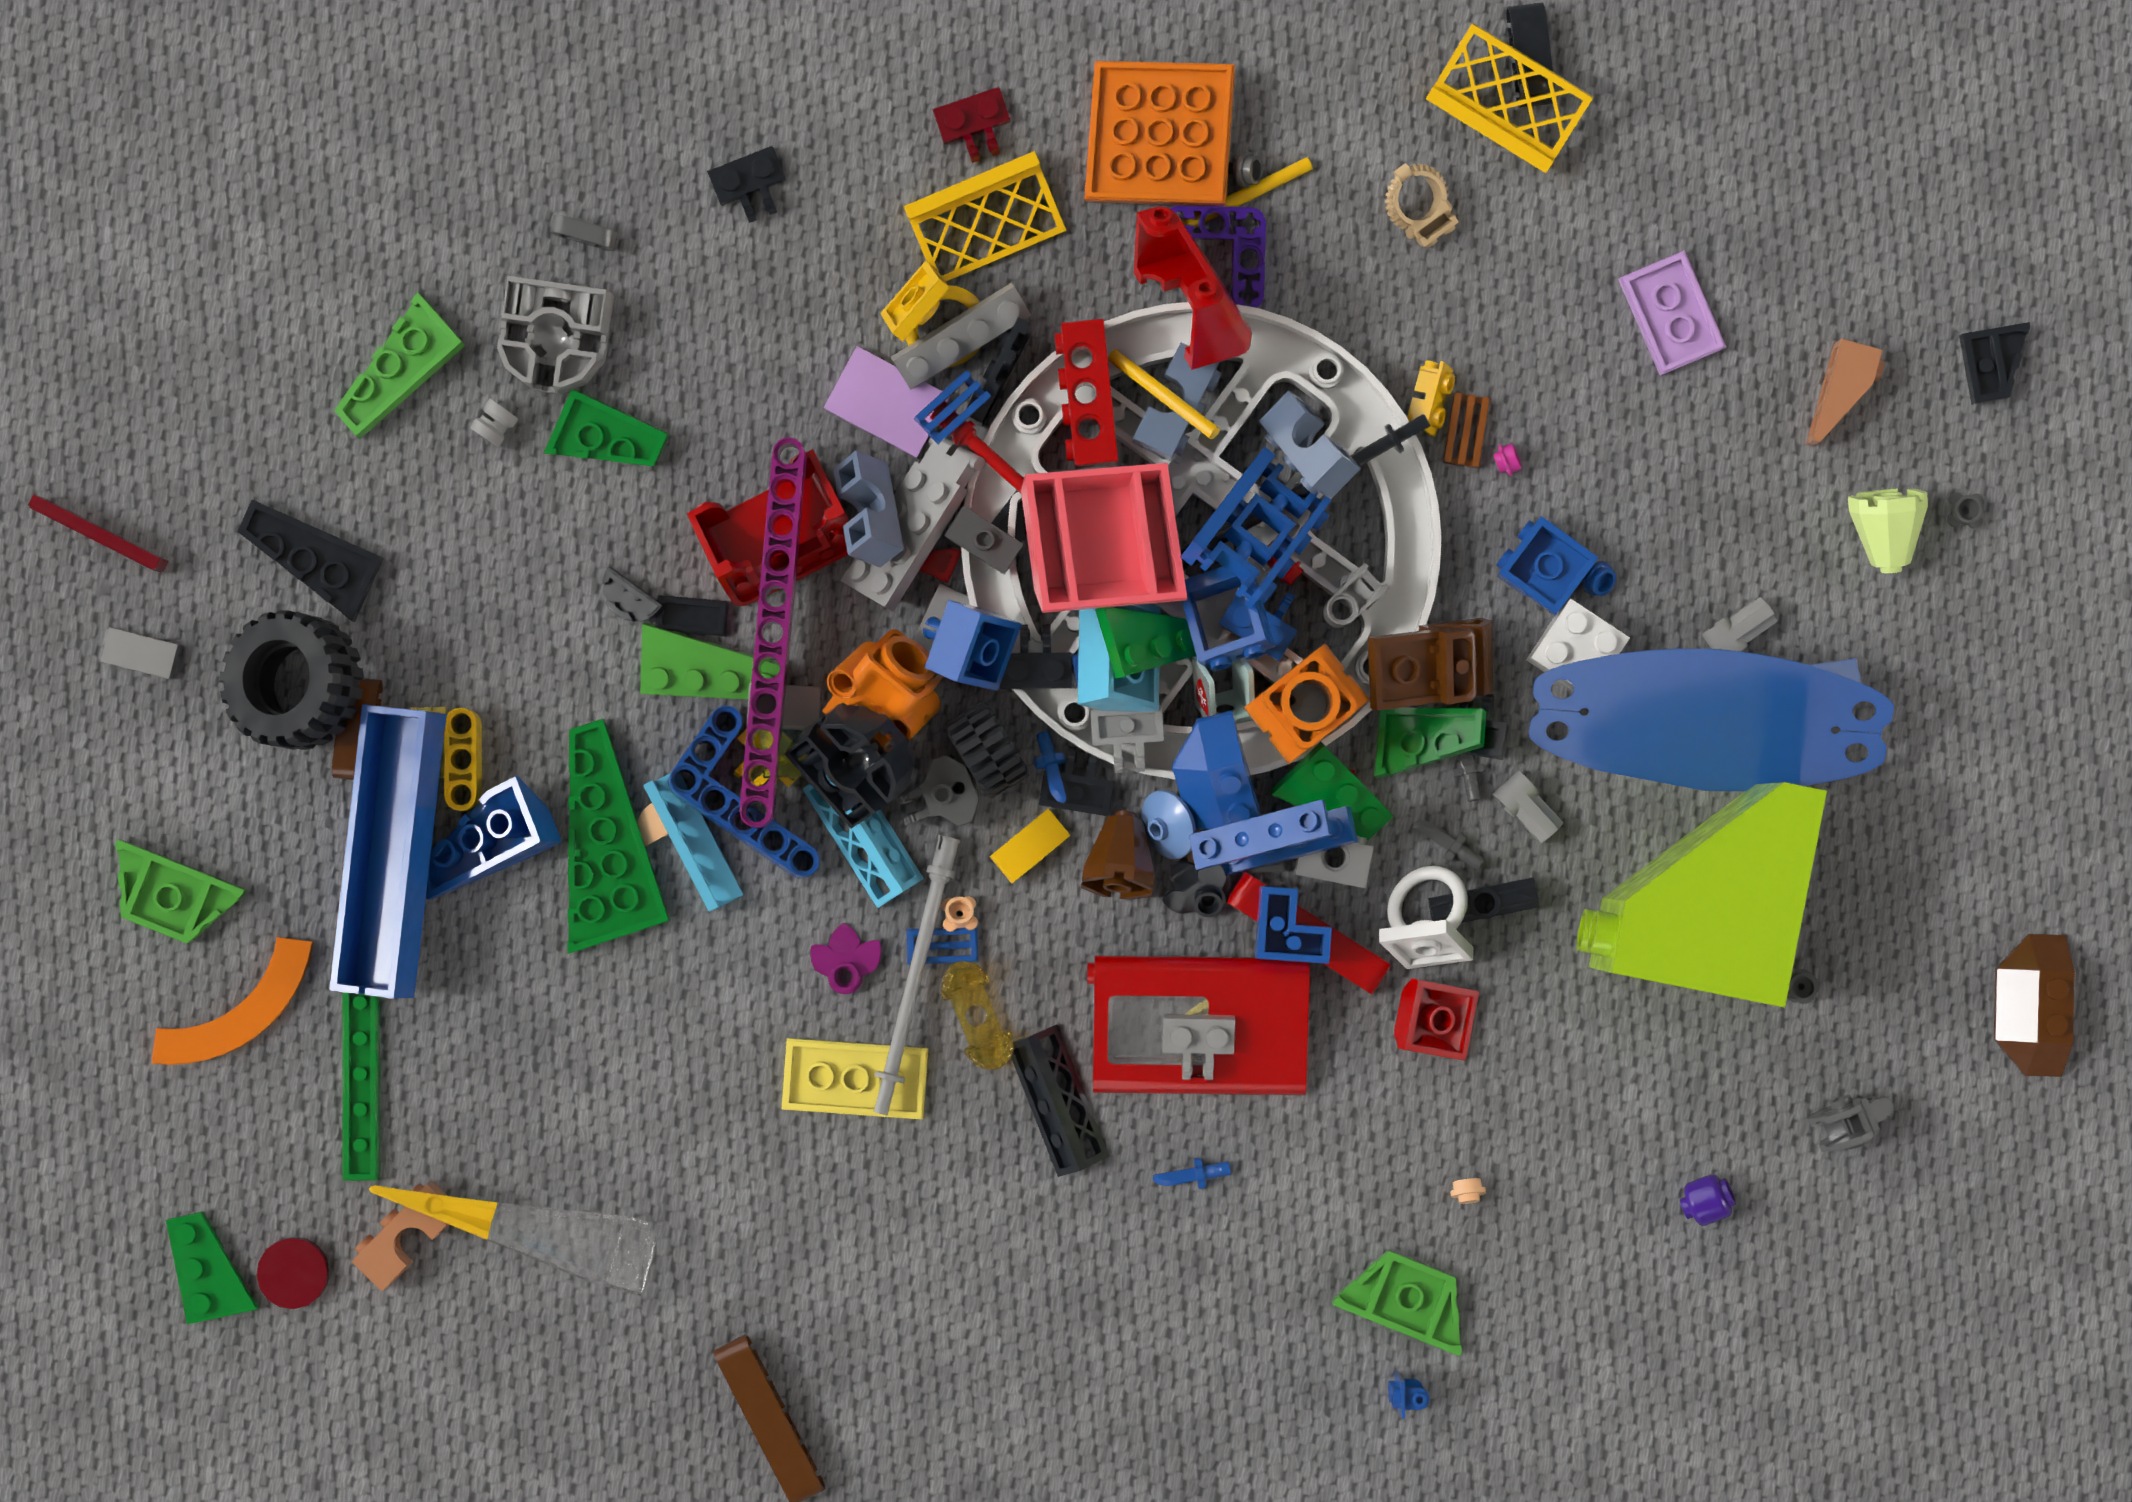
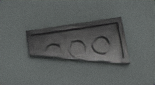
(323, 562)

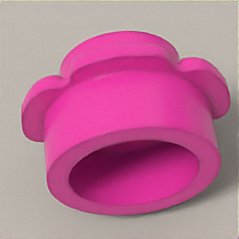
(1507, 459)

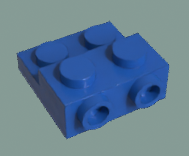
(1545, 565)

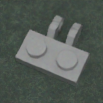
(1126, 728)
(1198, 1035)

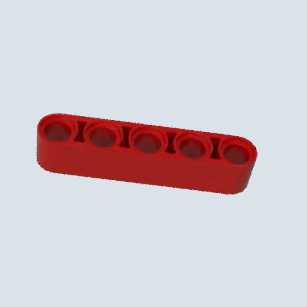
(1346, 955)

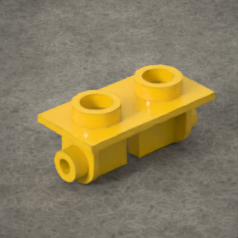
(1436, 385)

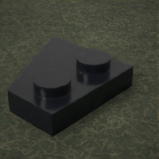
(1991, 361)

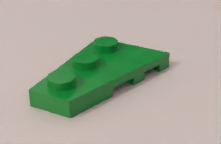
(604, 433)
(1143, 639)
(1424, 736)

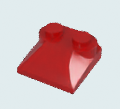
(1435, 1019)

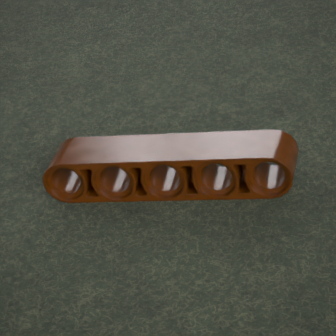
(769, 1423)

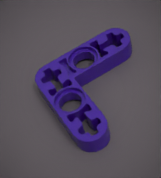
(1240, 242)

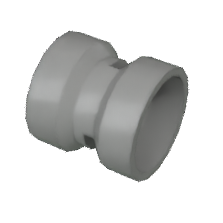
(494, 423)

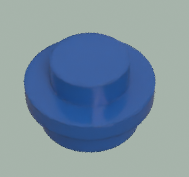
(1599, 579)

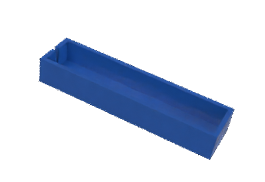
(388, 852)

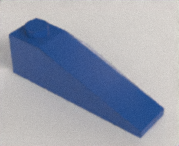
(496, 834)

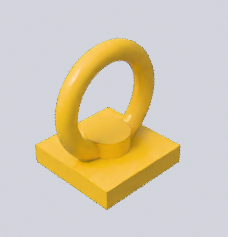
(918, 303)

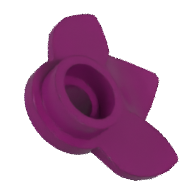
(845, 953)

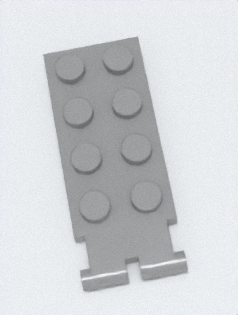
(924, 508)

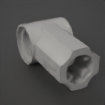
(1741, 627)
(1524, 803)

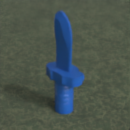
(1050, 761)
(1198, 1173)

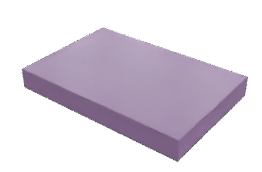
(1672, 313)
(880, 402)

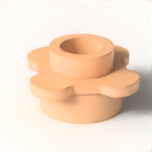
(963, 904)

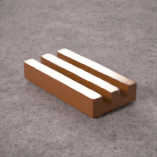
(1471, 400)

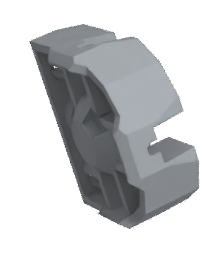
(588, 315)

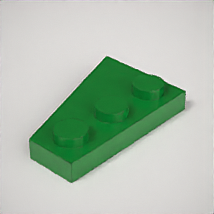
(1327, 778)
(204, 1272)

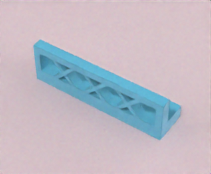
(694, 844)
(885, 851)

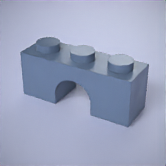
(1164, 432)
(1324, 464)
(875, 531)

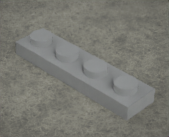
(960, 336)

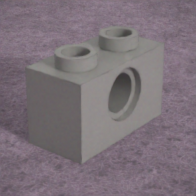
(1351, 871)

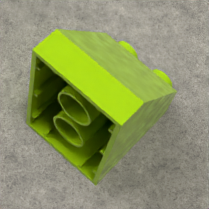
(1718, 903)

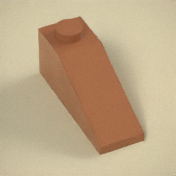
(1847, 378)

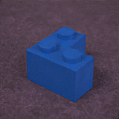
(1280, 936)

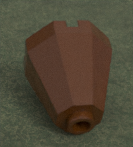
(1120, 859)

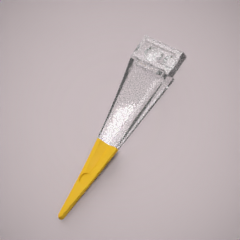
(591, 1246)

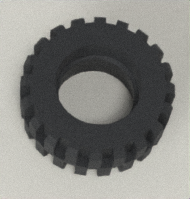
(252, 673)

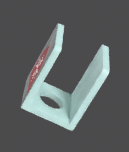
(1238, 697)

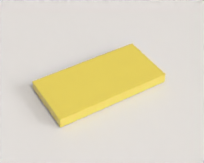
(842, 1078)

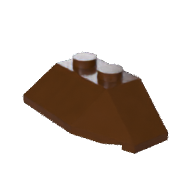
(2036, 1005)

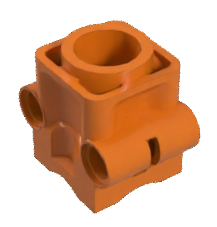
(889, 681)
(1273, 711)

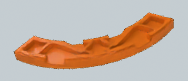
(247, 1019)

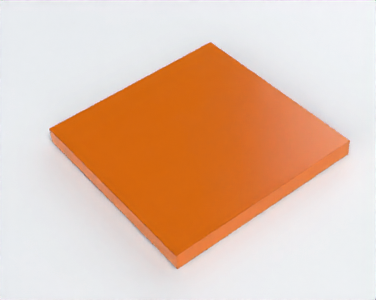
(1160, 133)

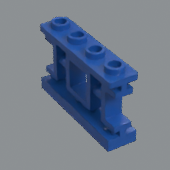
(1236, 510)

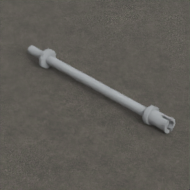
(940, 874)

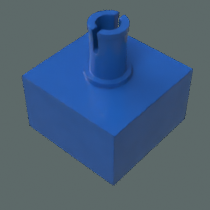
(971, 644)

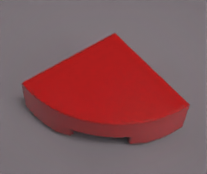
(941, 563)

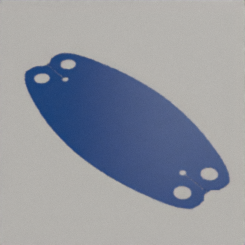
(1710, 719)

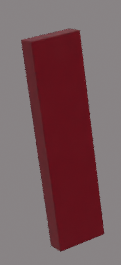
(97, 533)

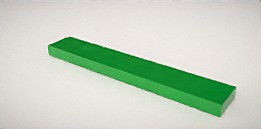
(360, 1087)

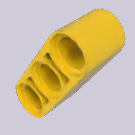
(454, 743)

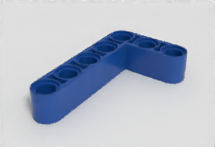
(725, 816)

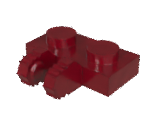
(972, 116)

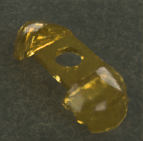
(988, 1045)

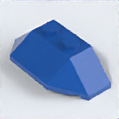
(1215, 774)

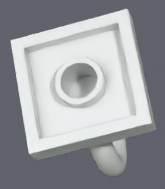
(1427, 941)

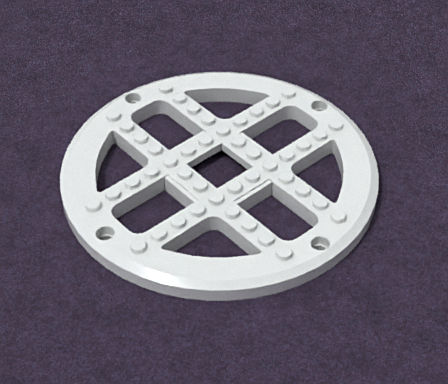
(1357, 413)

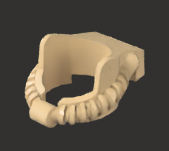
(1435, 217)

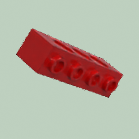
(1088, 337)

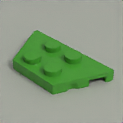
(170, 894)
(1406, 1299)

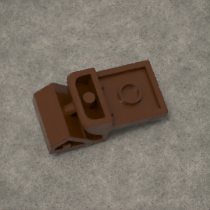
(1431, 665)

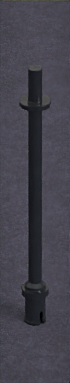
(1392, 439)

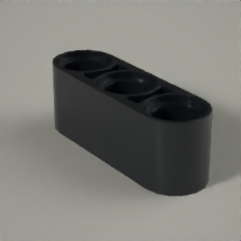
(1531, 37)

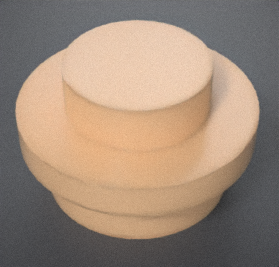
(1468, 1190)

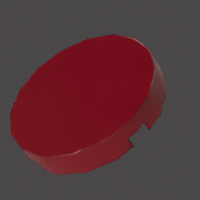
(293, 1273)

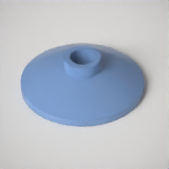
(1168, 824)

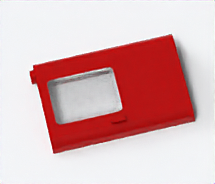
(1262, 994)

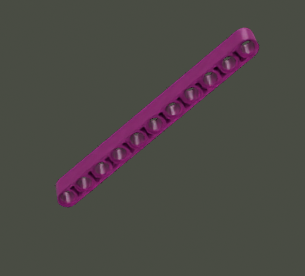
(768, 615)

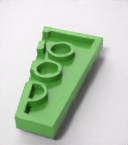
(405, 361)
(695, 668)

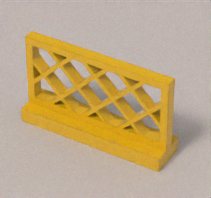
(1492, 124)
(977, 187)

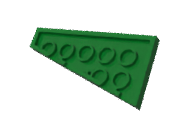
(608, 863)

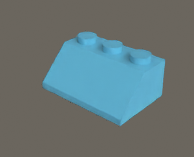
(1096, 677)

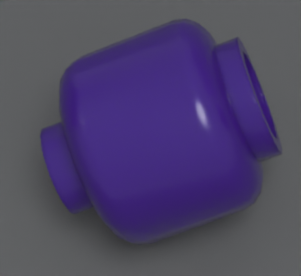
(1708, 1199)

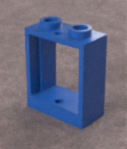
(1221, 657)

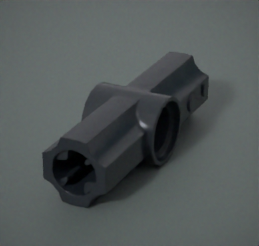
(1506, 898)

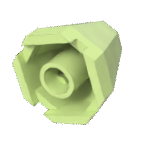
(1889, 525)

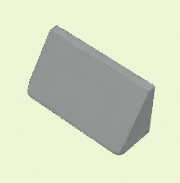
(800, 709)

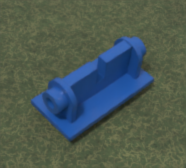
(1407, 1394)

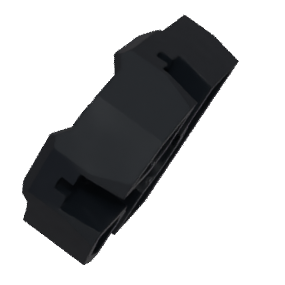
(853, 760)

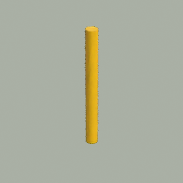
(1256, 190)
(1163, 394)

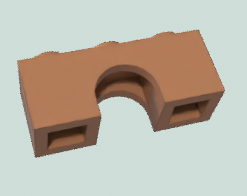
(382, 1257)

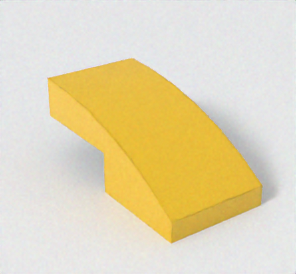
(1030, 846)

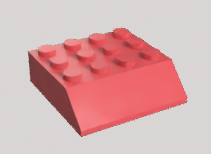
(1103, 537)

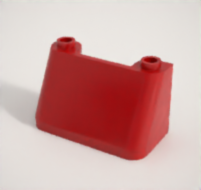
(1173, 258)
(736, 536)

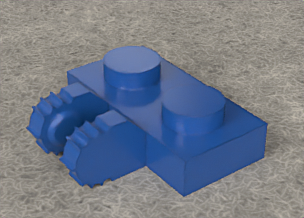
(1238, 622)

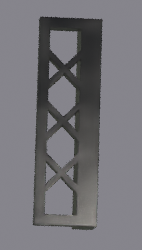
(1052, 1104)

